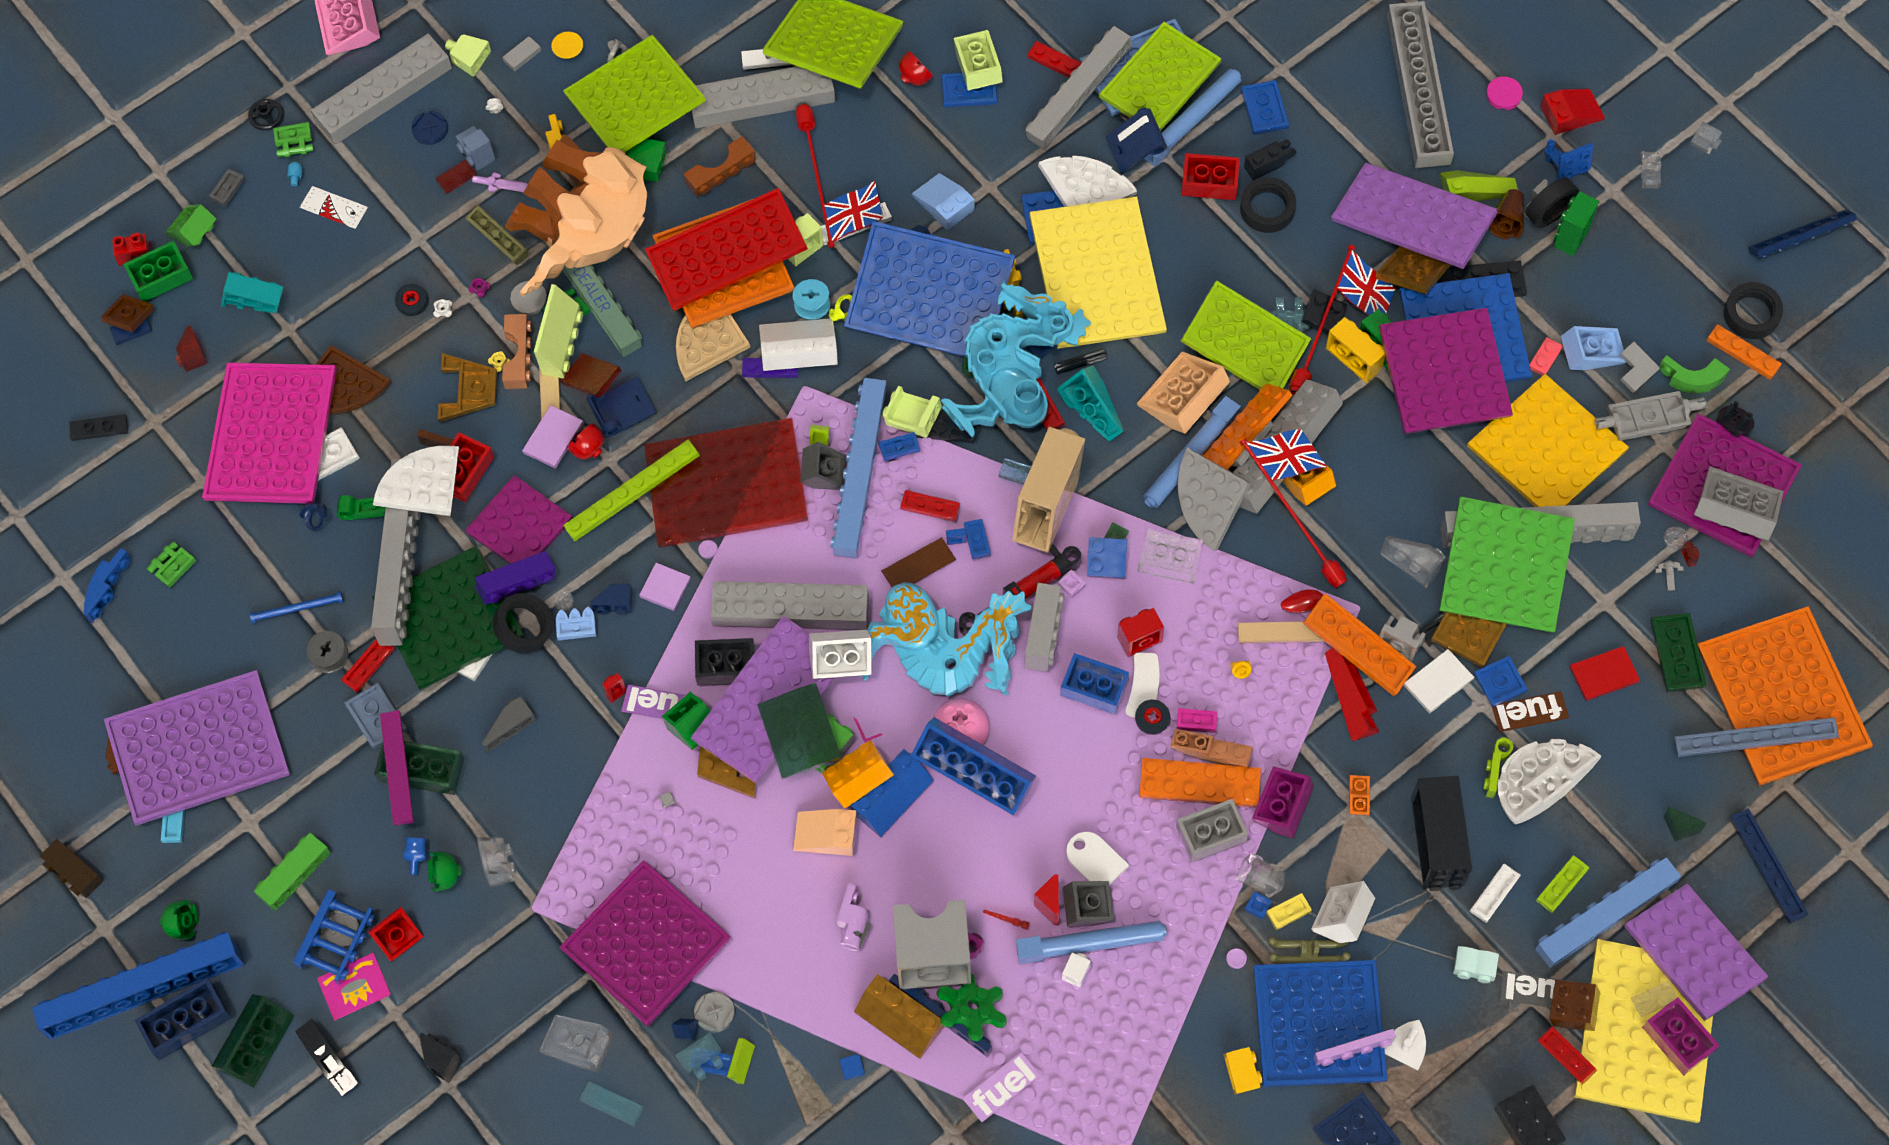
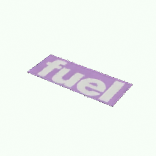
(1001, 1087)

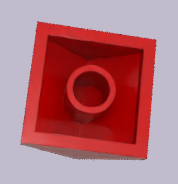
(1047, 899)
(395, 934)

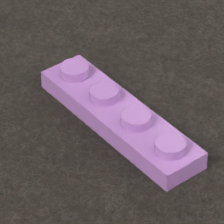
(1362, 1045)

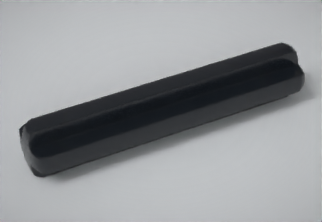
(1080, 361)

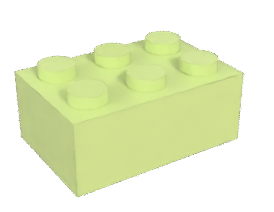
(978, 60)

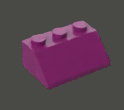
(1283, 801)

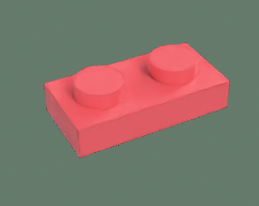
(1545, 356)

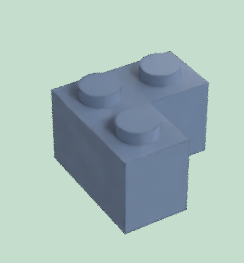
(475, 147)

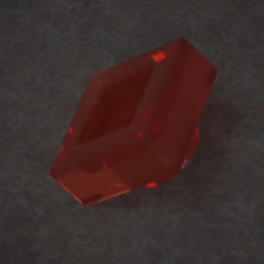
(1690, 554)

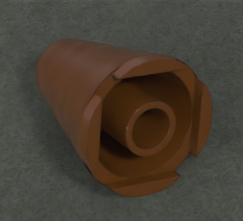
(1509, 216)

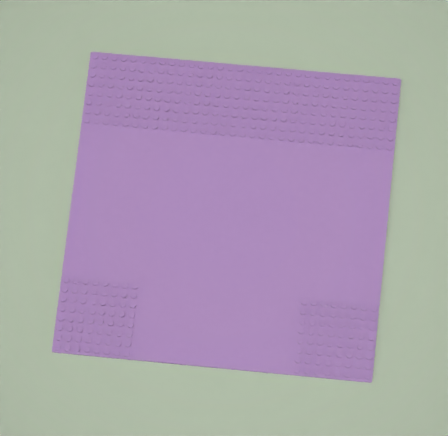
(735, 854)

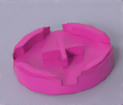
(1504, 93)

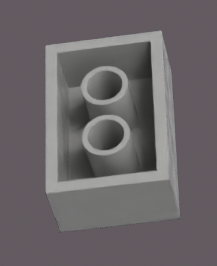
(1211, 830)

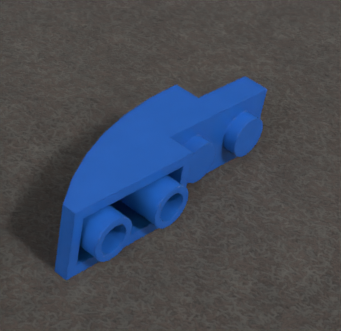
(99, 589)

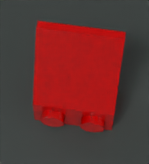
(1570, 109)

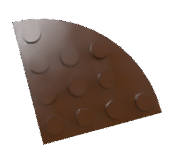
(354, 381)

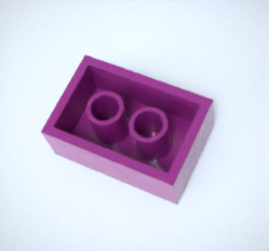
(1680, 1036)

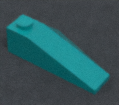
(1091, 400)

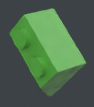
(191, 225)

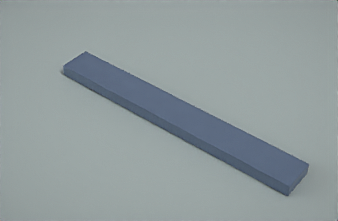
(1756, 737)

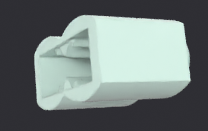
(1475, 964)

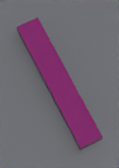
(396, 768)

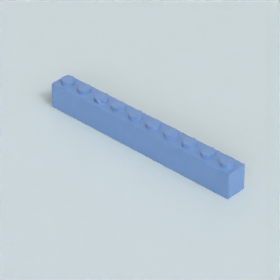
(860, 468)

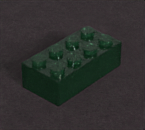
(428, 767)

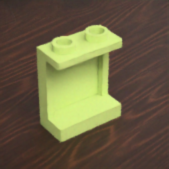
(911, 412)

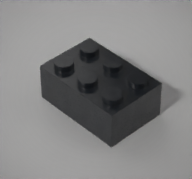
(721, 659)
(1529, 1119)

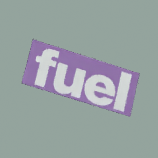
(649, 701)

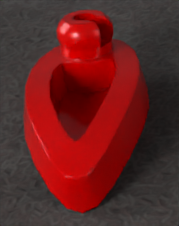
(1301, 601)

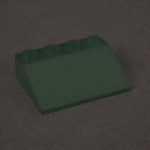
(799, 731)

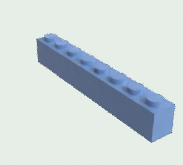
(1608, 912)

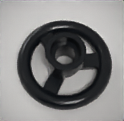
(264, 109)

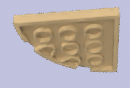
(708, 345)

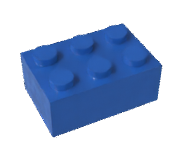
(1094, 683)

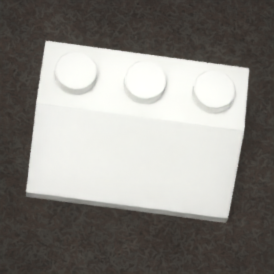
(840, 654)
(1344, 912)

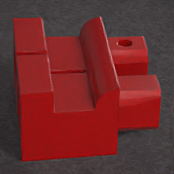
(130, 247)

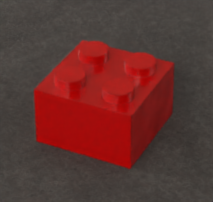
(1140, 631)

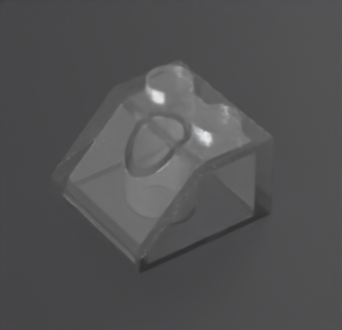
(496, 860)
(1260, 875)

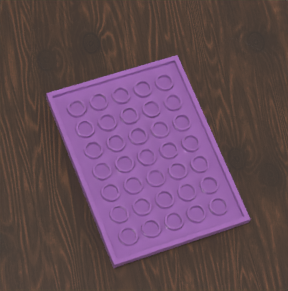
(196, 747)

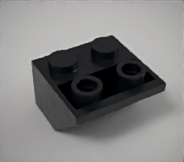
(440, 1058)

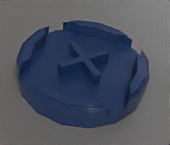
(429, 128)

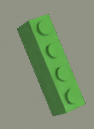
(292, 871)

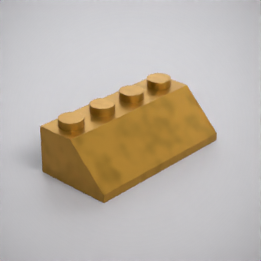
(898, 1016)

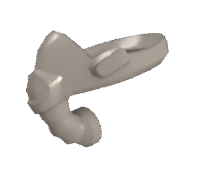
(614, 45)

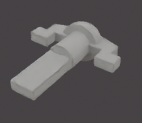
(1669, 565)

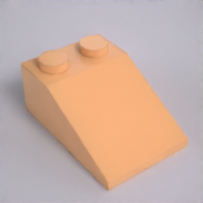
(826, 831)

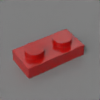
(614, 687)

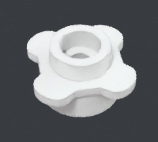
(438, 305)

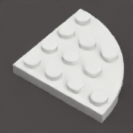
(1084, 180)
(420, 481)

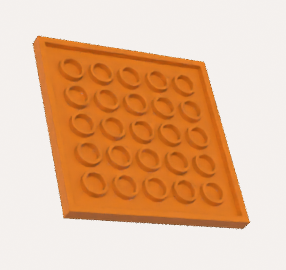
(738, 296)

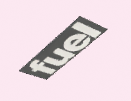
(1527, 989)

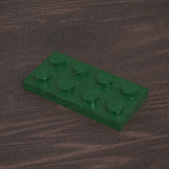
(1678, 652)

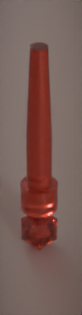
(1015, 921)

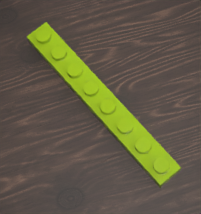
(631, 490)

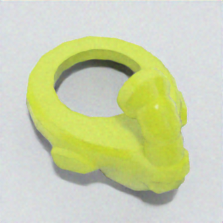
(836, 314)

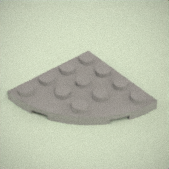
(1208, 497)

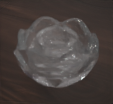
(1675, 532)

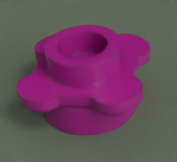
(478, 282)

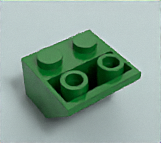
(685, 718)

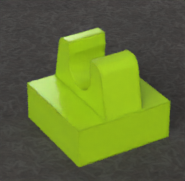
(819, 434)

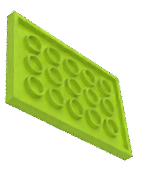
(1161, 75)
(1245, 338)

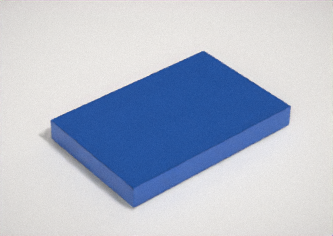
(956, 92)
(1264, 107)

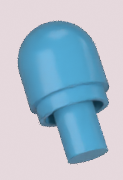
(294, 173)

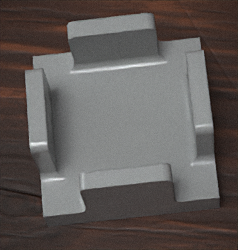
(1401, 637)

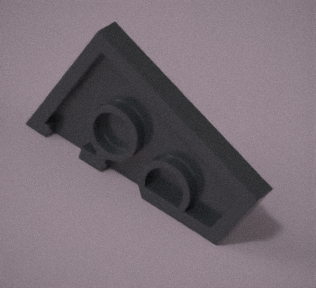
(947, 430)

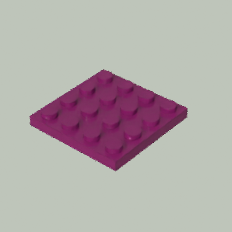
(518, 522)

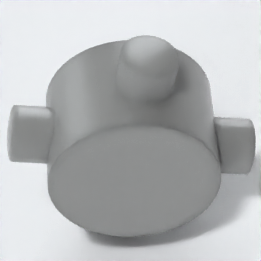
(666, 799)

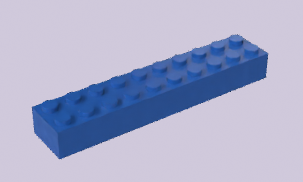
(137, 986)

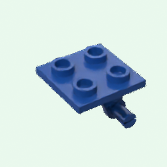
(1571, 162)

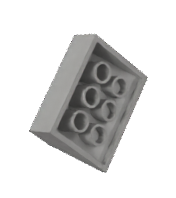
(1739, 503)

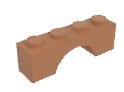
(516, 370)

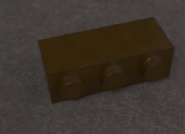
(70, 869)

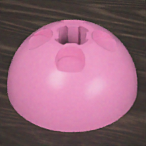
(976, 720)

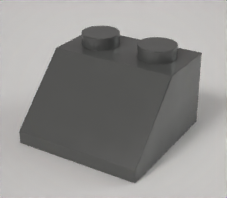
(822, 467)
(1087, 903)

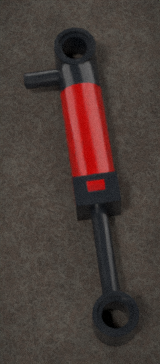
(1045, 574)

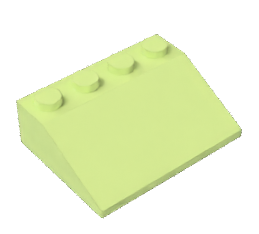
(557, 333)

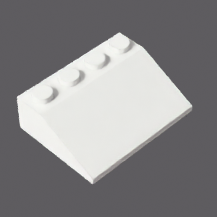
(798, 344)

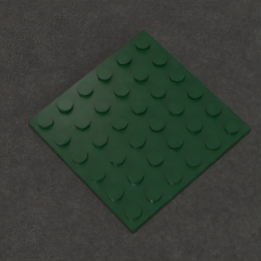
(449, 620)

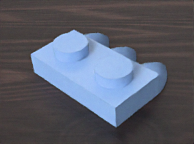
(575, 626)

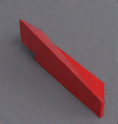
(1353, 696)

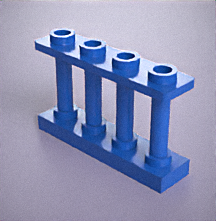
(322, 921)

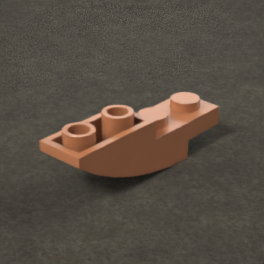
(1211, 749)

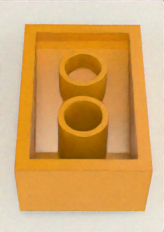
(1311, 484)

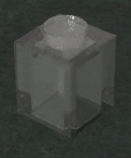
(1706, 138)

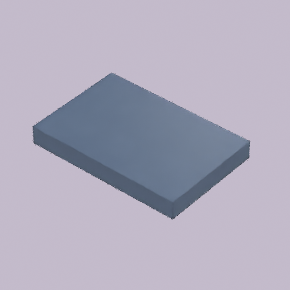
(366, 712)

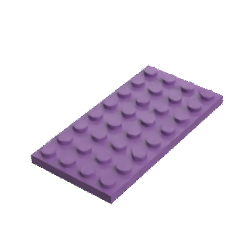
(1414, 215)
(734, 725)

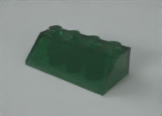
(252, 1040)

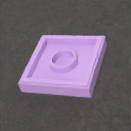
(665, 587)

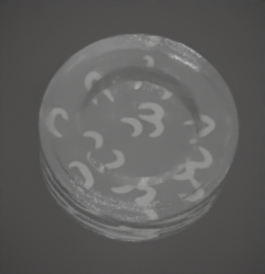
(563, 600)

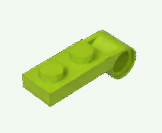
(1493, 765)

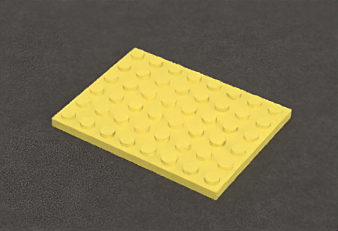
(1102, 264)
(1627, 1060)

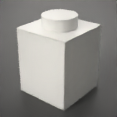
(1076, 969)

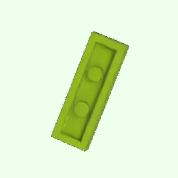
(1562, 884)

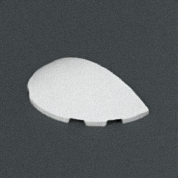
(1541, 776)

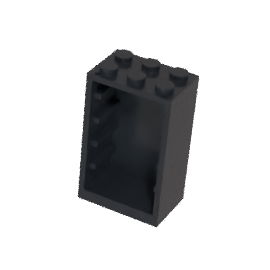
(1441, 832)

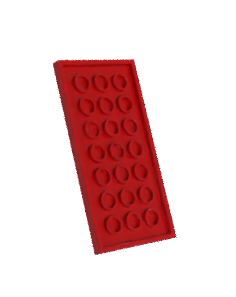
(726, 249)

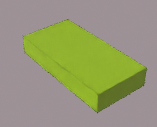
(741, 1061)

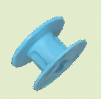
(811, 299)

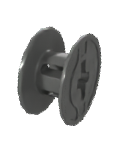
(332, 660)

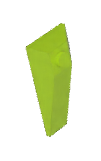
(1476, 185)

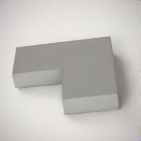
(1642, 367)

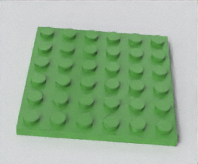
(1507, 564)

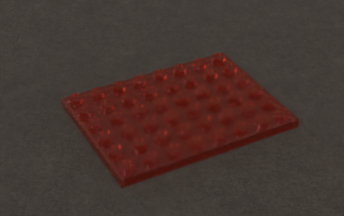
(735, 486)

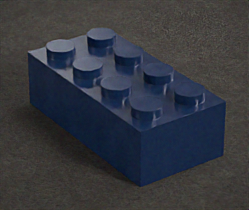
(182, 1019)

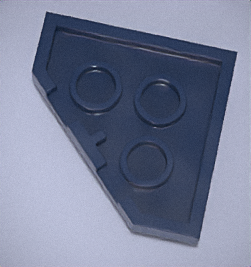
(1355, 1125)

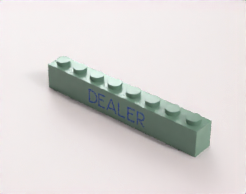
(604, 308)

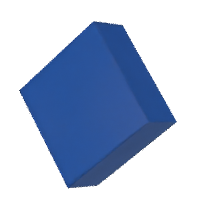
(955, 536)
(1258, 905)
(852, 1067)

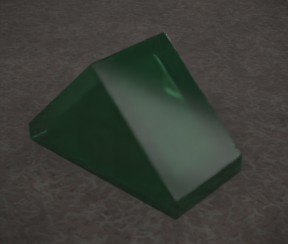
(1681, 824)

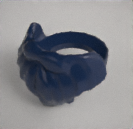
(306, 514)

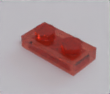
(455, 176)

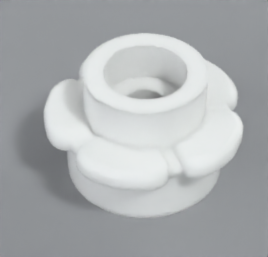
(494, 105)

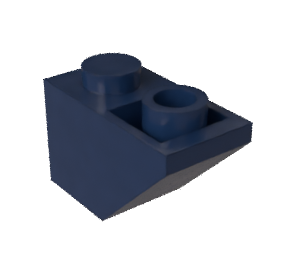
(614, 598)

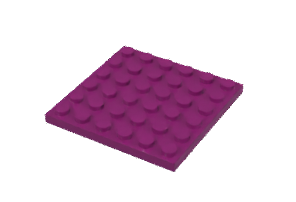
(1445, 370)
(1715, 446)
(645, 943)

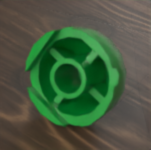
(442, 871)
(179, 920)

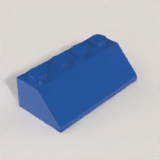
(893, 797)

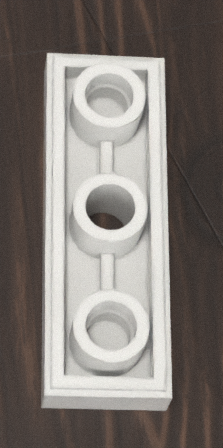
(756, 59)

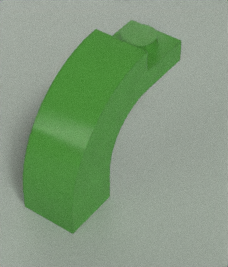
(1694, 381)

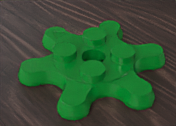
(972, 1018)

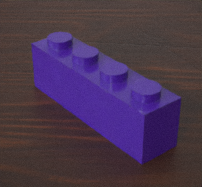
(515, 578)

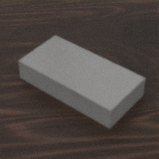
(521, 53)

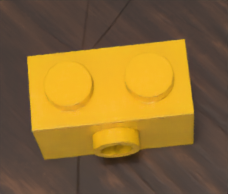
(1242, 1070)

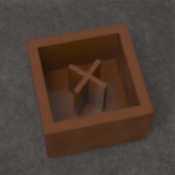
(1574, 1005)

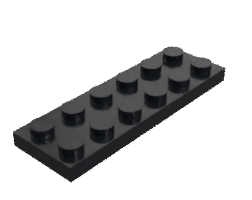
(1488, 269)

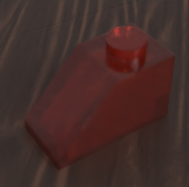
(189, 351)

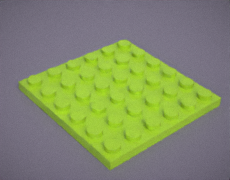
(834, 39)
(634, 95)

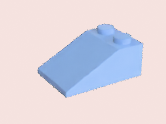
(945, 200)
(1592, 347)

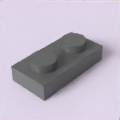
(227, 187)

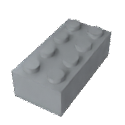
(1044, 627)

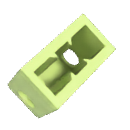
(468, 53)

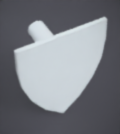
(1409, 1044)

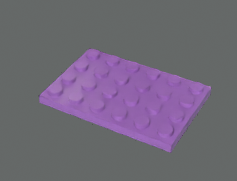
(1696, 952)

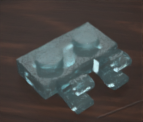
(1292, 318)
(699, 1053)

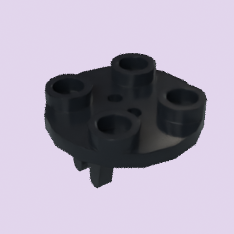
(1735, 419)

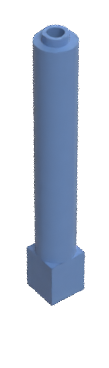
(1196, 112)
(1220, 419)
(1036, 948)

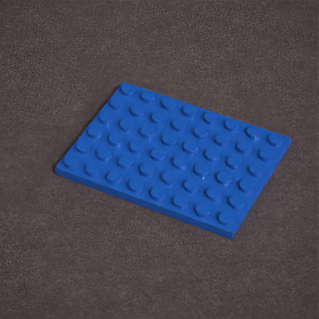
(925, 288)

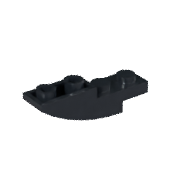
(326, 1057)

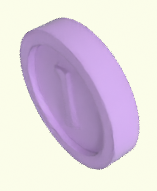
(707, 549)
(1236, 958)

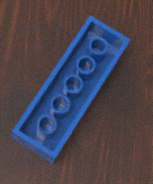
(973, 765)

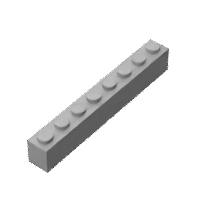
(1078, 87)

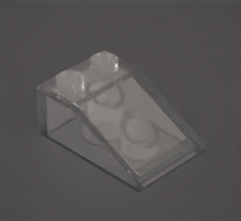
(1414, 558)
(577, 1042)

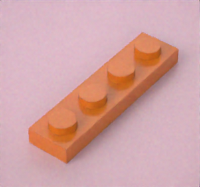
(1744, 352)

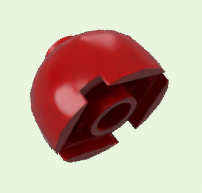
(913, 70)
(587, 443)

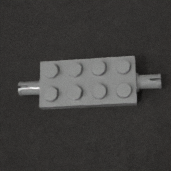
(1649, 415)

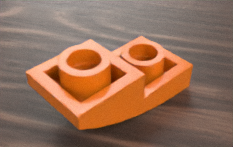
(1359, 795)

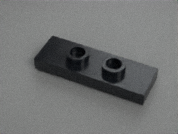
(98, 427)

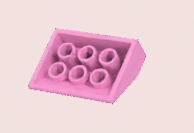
(346, 24)

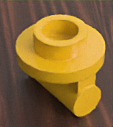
(1241, 669)

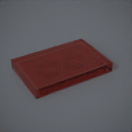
(591, 375)

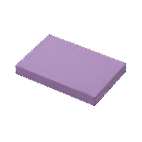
(552, 436)

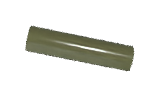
(497, 235)

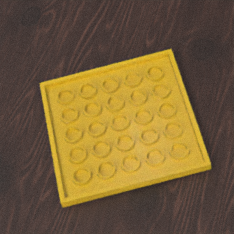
(1547, 446)

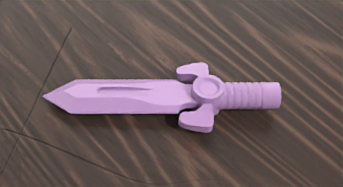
(500, 183)

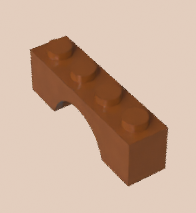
(702, 179)

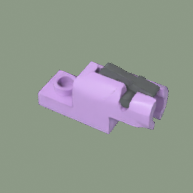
(852, 920)

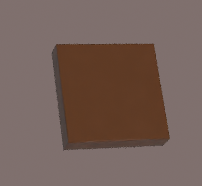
(127, 313)

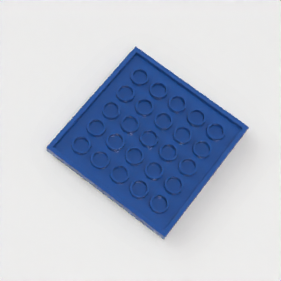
(1487, 292)
(1315, 1009)

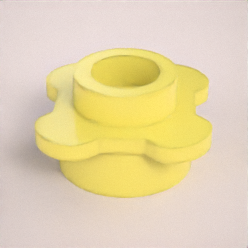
(493, 360)

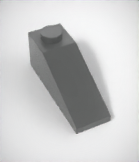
(510, 721)

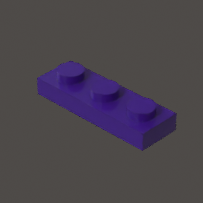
(754, 369)

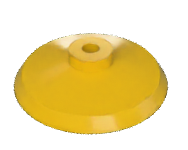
(567, 45)

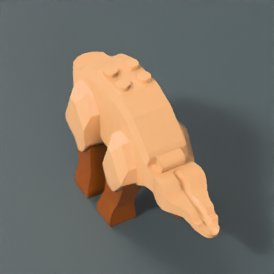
(587, 221)

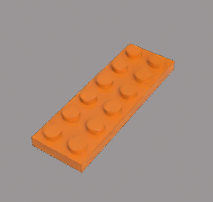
(1248, 424)
(1359, 644)
(1199, 782)

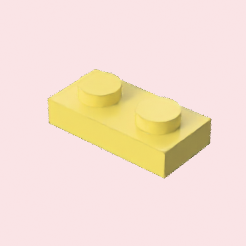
(1289, 911)

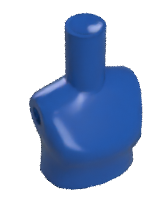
(415, 852)

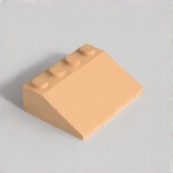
(1184, 391)

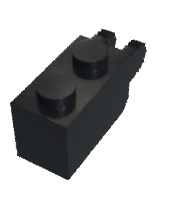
(1268, 159)

